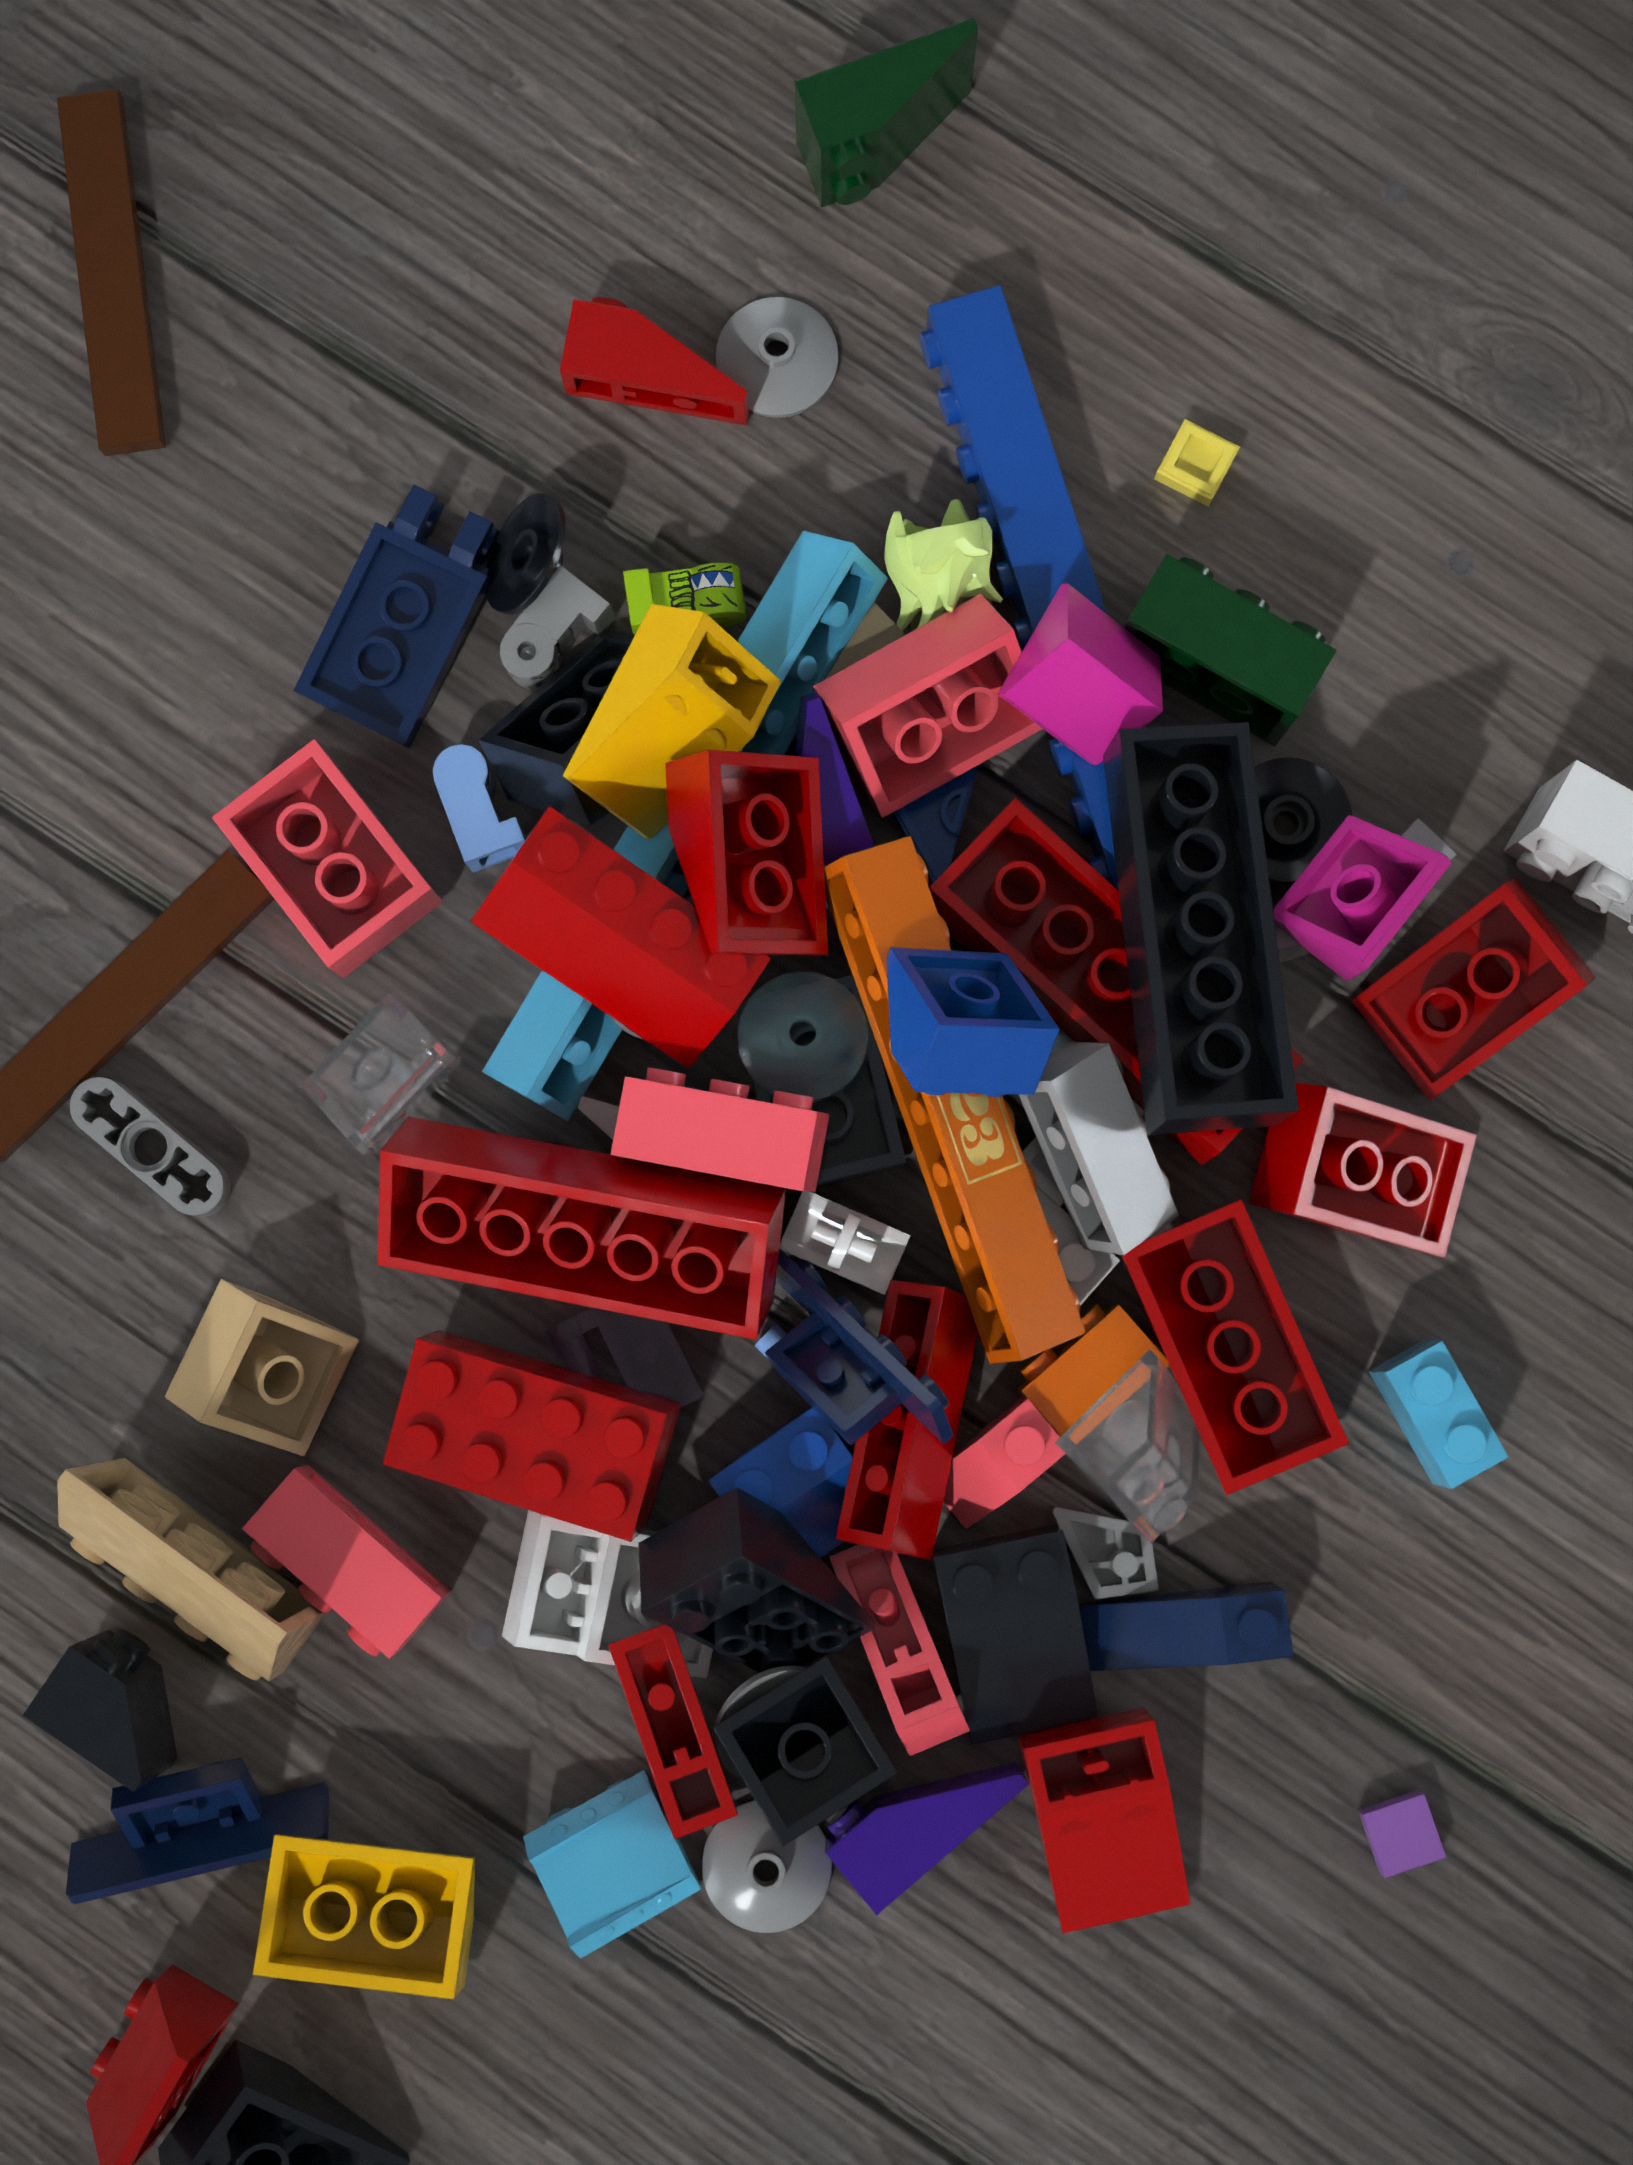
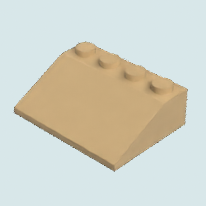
(186, 1564)

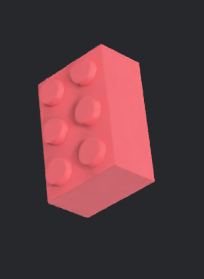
(926, 705)
(327, 859)

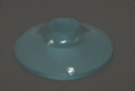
(811, 1069)

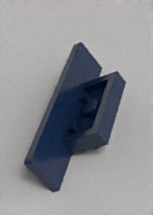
(843, 1367)
(189, 1828)

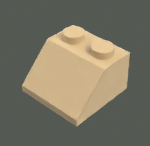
(261, 1369)

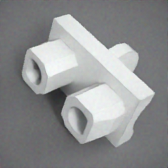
(844, 1242)

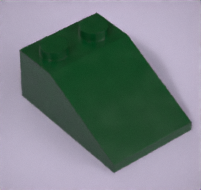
(877, 109)

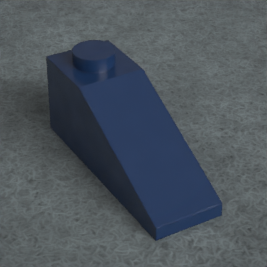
(1188, 1628)

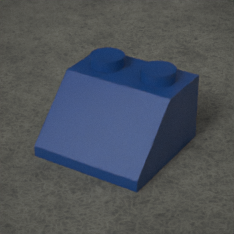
(966, 1023)
(799, 1473)

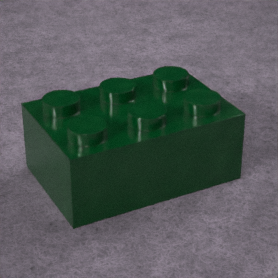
(1229, 648)

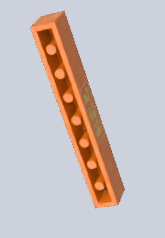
(960, 1139)

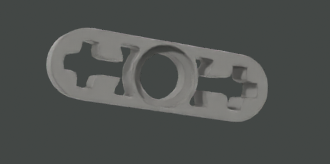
(126, 1105)

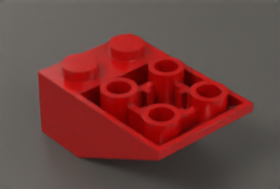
(1105, 1819)

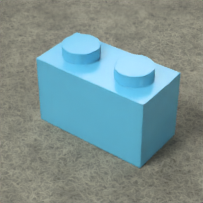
(1438, 1414)

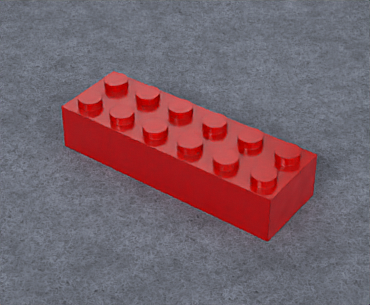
(1063, 929)
(579, 1226)

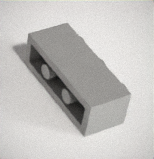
(1098, 1149)

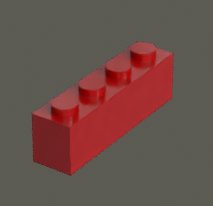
(898, 1464)

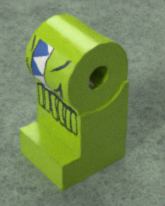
(704, 588)

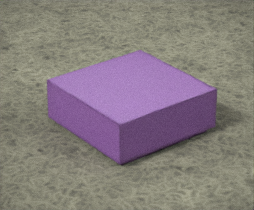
(1402, 1833)

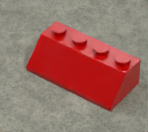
(616, 938)
(1234, 1347)

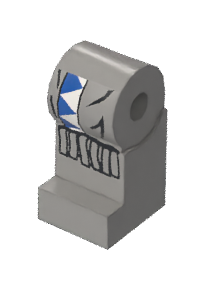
(549, 628)

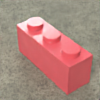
(721, 1130)
(345, 1562)

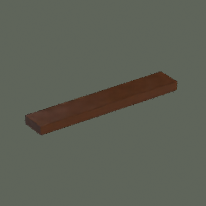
(111, 272)
(126, 997)

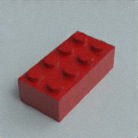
(531, 1434)

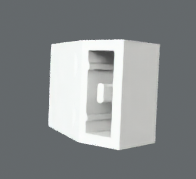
(1581, 838)

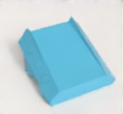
(610, 1863)

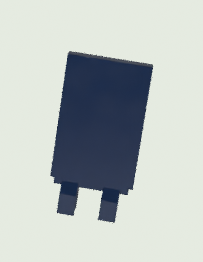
(400, 620)

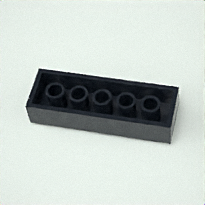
(1199, 929)

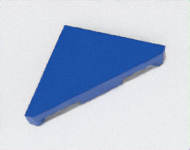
(937, 821)

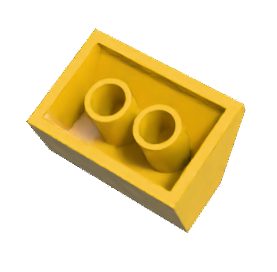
(366, 1917)

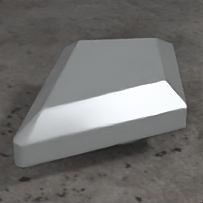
(1109, 1553)

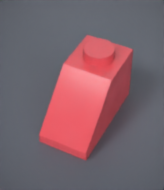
(1000, 1462)

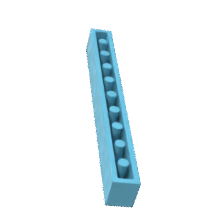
(796, 634)

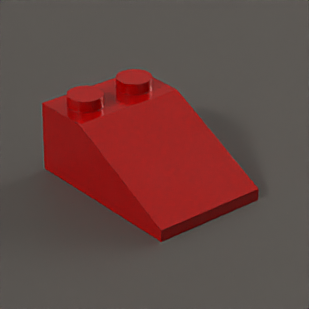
(751, 849)
(1473, 988)
(1365, 1170)
(154, 2063)

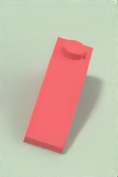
(901, 1649)

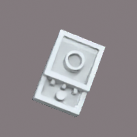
(581, 1593)

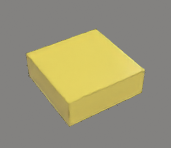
(1196, 462)

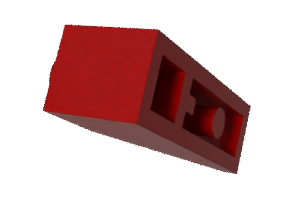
(631, 361)
(673, 1730)

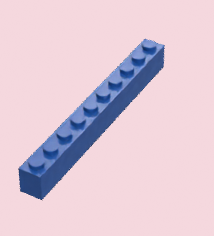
(1020, 497)

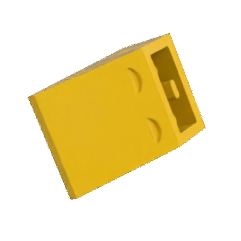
(673, 696)

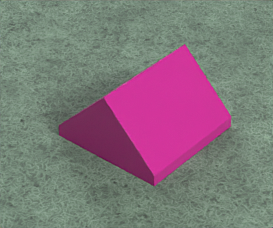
(1084, 677)
(1357, 895)

